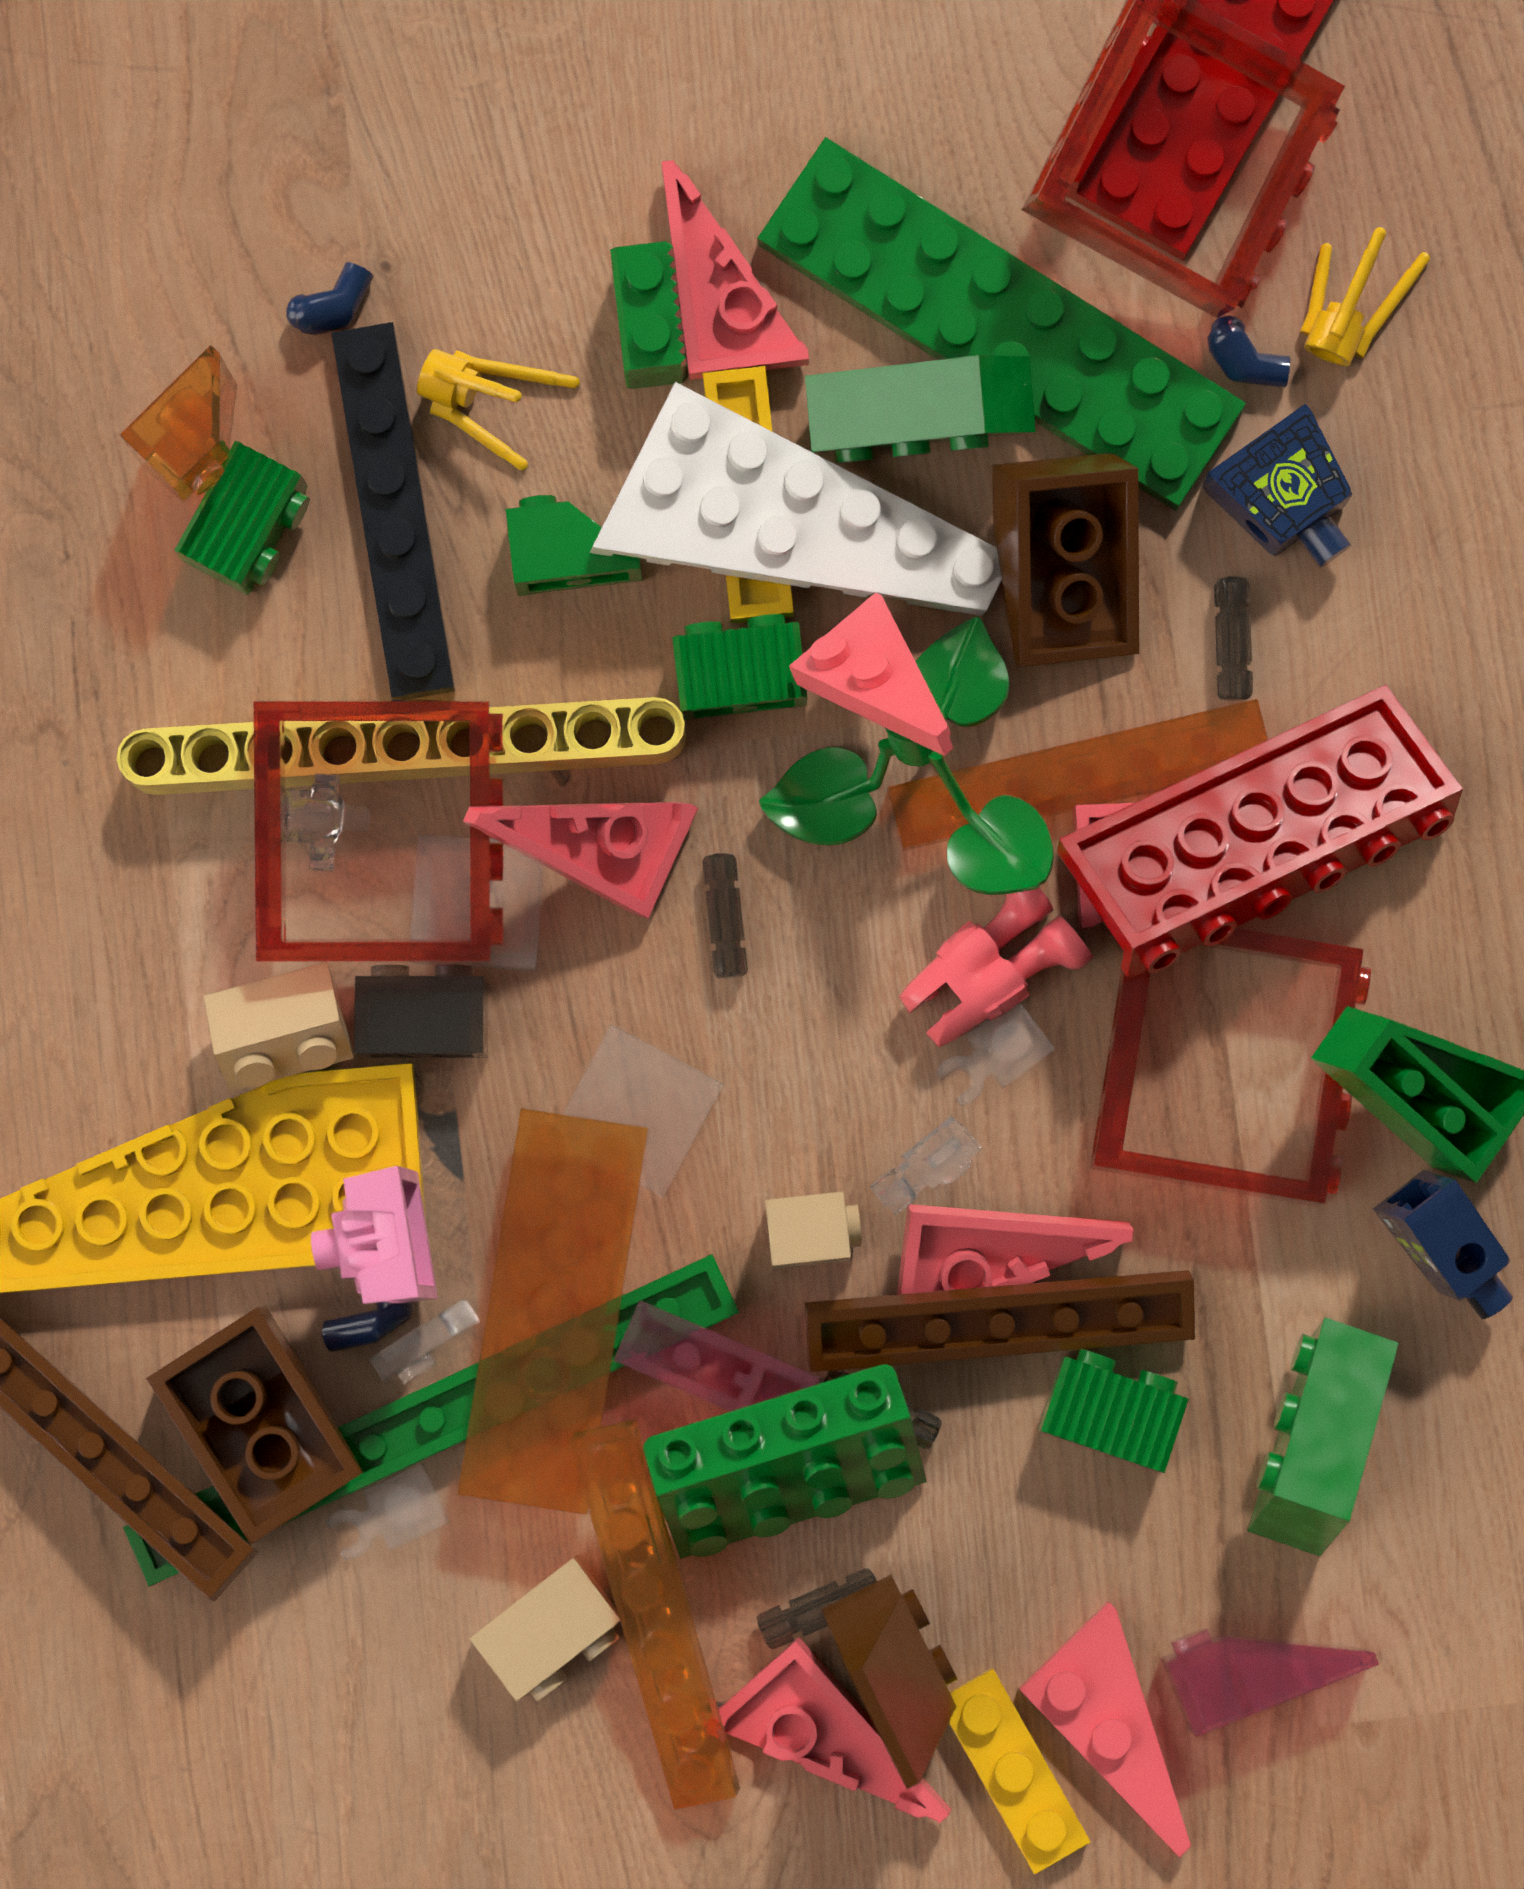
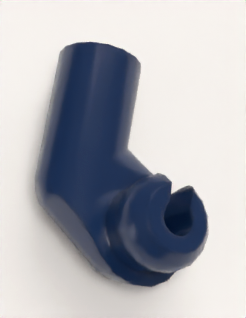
(332, 308)
(1239, 357)
(365, 1327)

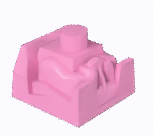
(380, 1238)

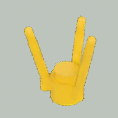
(1338, 332)
(457, 378)

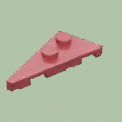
(724, 309)
(873, 674)
(605, 847)
(994, 1248)
(1100, 1708)
(810, 1718)

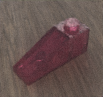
(706, 1361)
(1242, 1675)

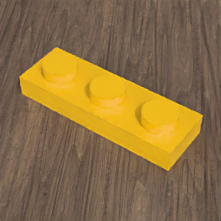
(1015, 1772)

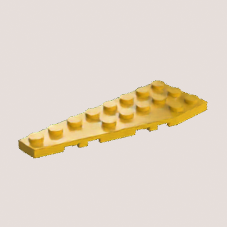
(215, 1189)

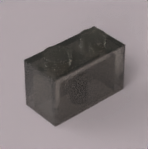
(421, 1014)

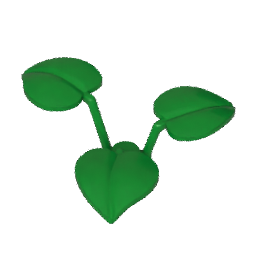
(828, 790)

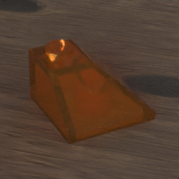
(187, 428)

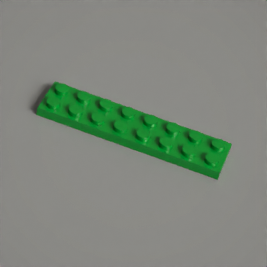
(972, 298)

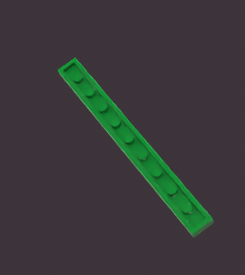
(441, 1412)

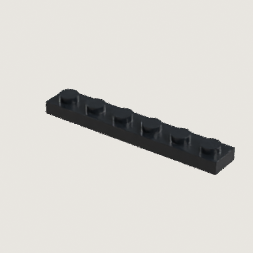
(393, 512)

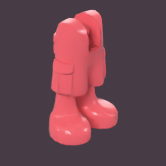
(985, 980)

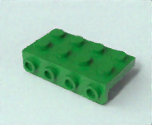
(785, 1461)

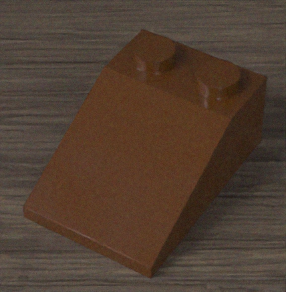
(1069, 556)
(256, 1423)
(895, 1671)

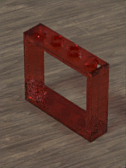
(1286, 178)
(270, 836)
(1332, 1105)

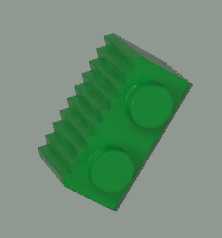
(649, 314)
(243, 519)
(738, 668)
(1114, 1412)

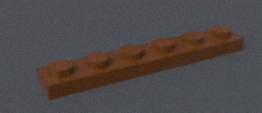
(1000, 1321)
(118, 1468)

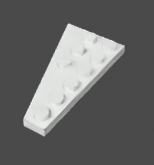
(767, 510)

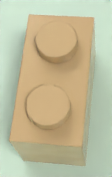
(278, 1027)
(812, 1230)
(547, 1630)

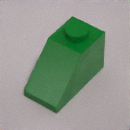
(553, 548)

